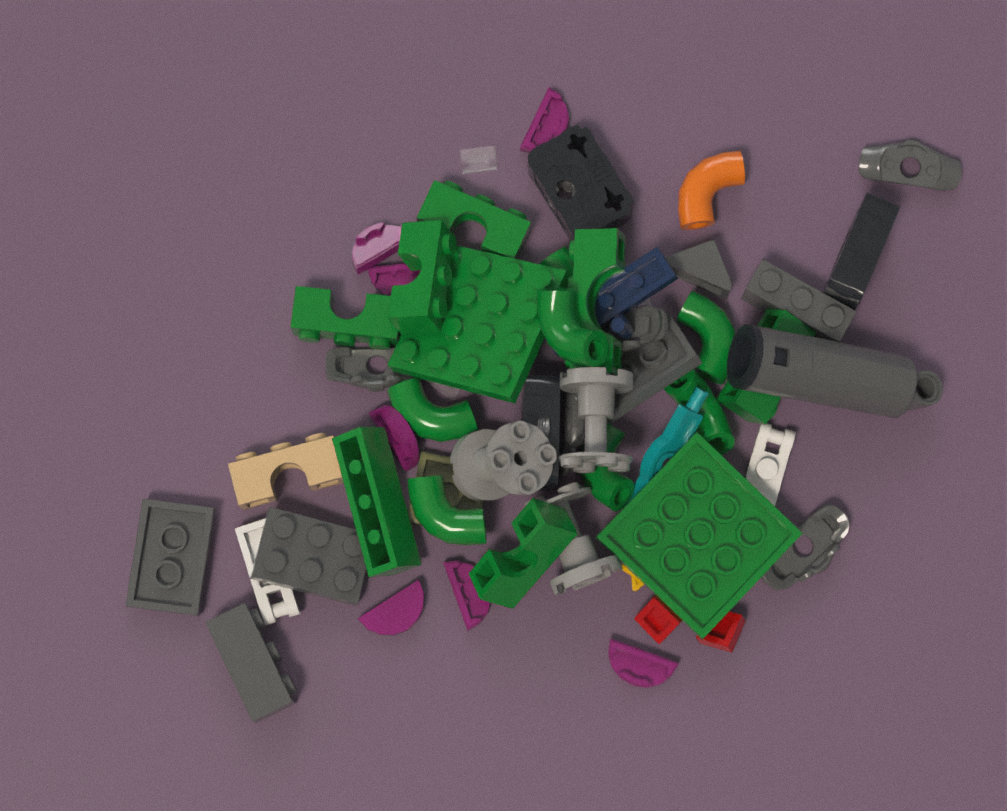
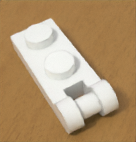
(765, 468)
(249, 539)

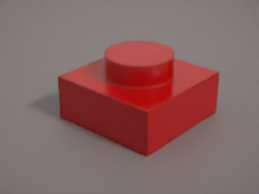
(657, 620)
(725, 633)

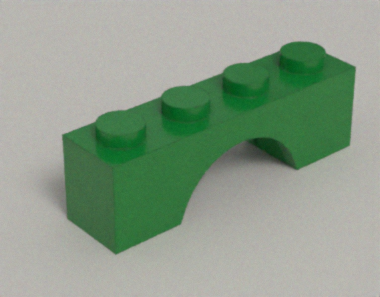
(596, 259)

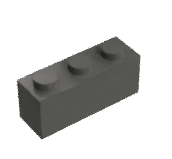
(779, 290)
(252, 662)

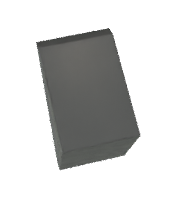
(702, 268)

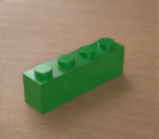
(376, 501)

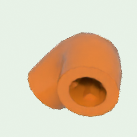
(702, 184)

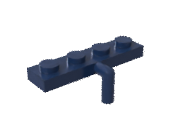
(631, 288)

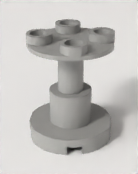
(596, 405)
(502, 461)
(579, 558)

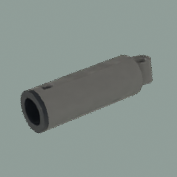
(828, 372)

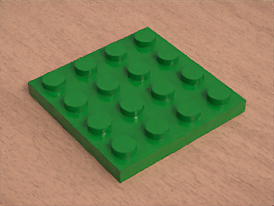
(488, 327)
(699, 535)

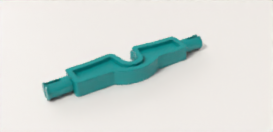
(677, 432)

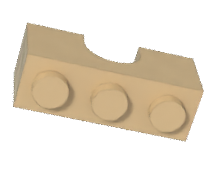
(256, 475)

